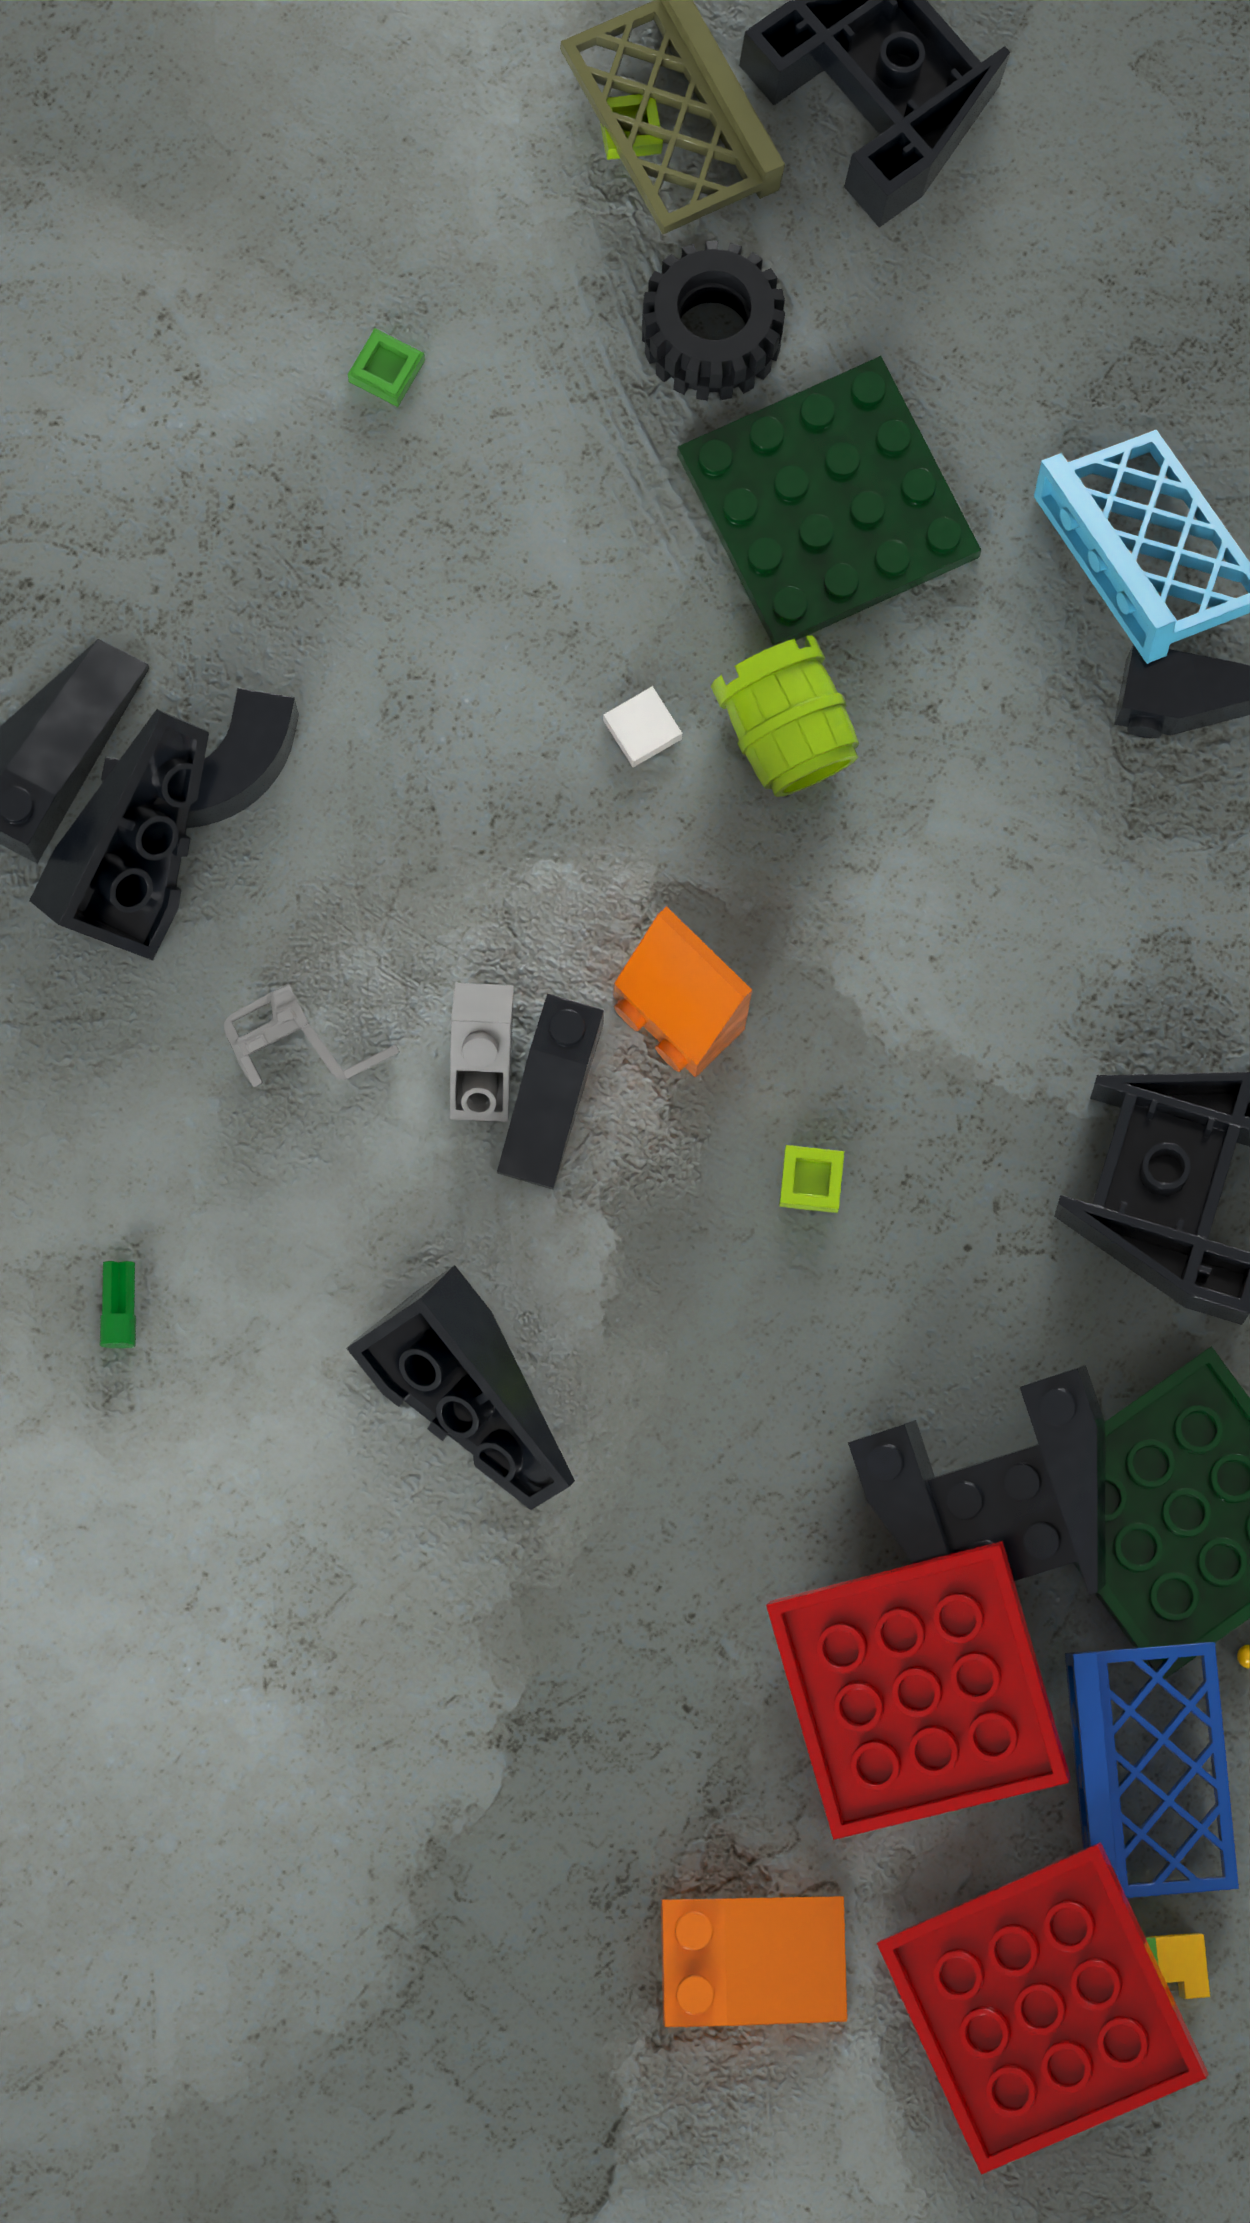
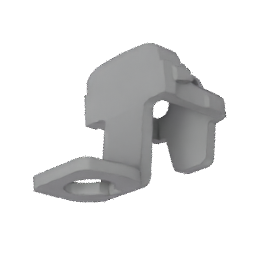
(286, 1019)

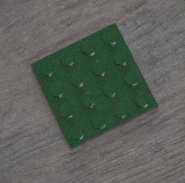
(828, 502)
(1179, 1510)

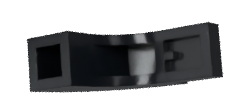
(246, 759)

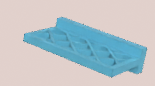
(1106, 554)

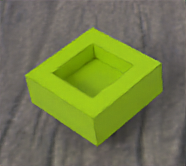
(629, 107)
(811, 1179)

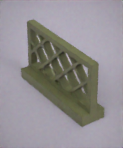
(719, 100)

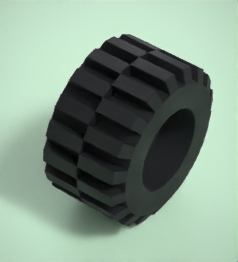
(713, 278)

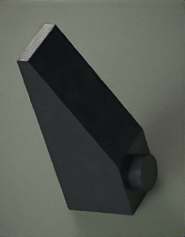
(1180, 693)
(551, 1090)

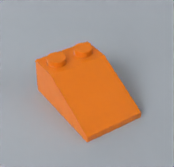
(681, 995)
(753, 1961)

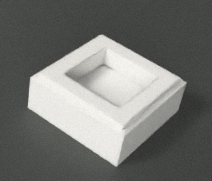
(642, 726)

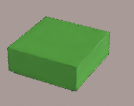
(386, 367)

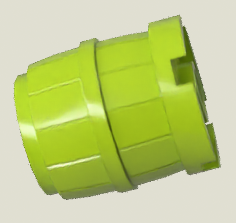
(789, 717)

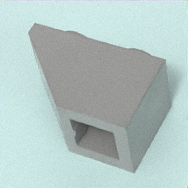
(481, 1052)

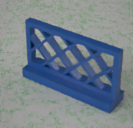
(1098, 1773)

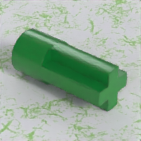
(118, 1305)

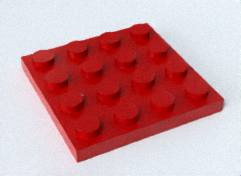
(918, 1691)
(1042, 2008)

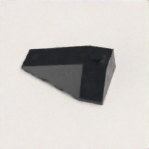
(57, 741)
(124, 851)
(458, 1372)

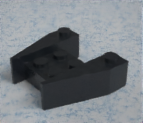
(896, 68)
(1167, 1183)
(1036, 1500)

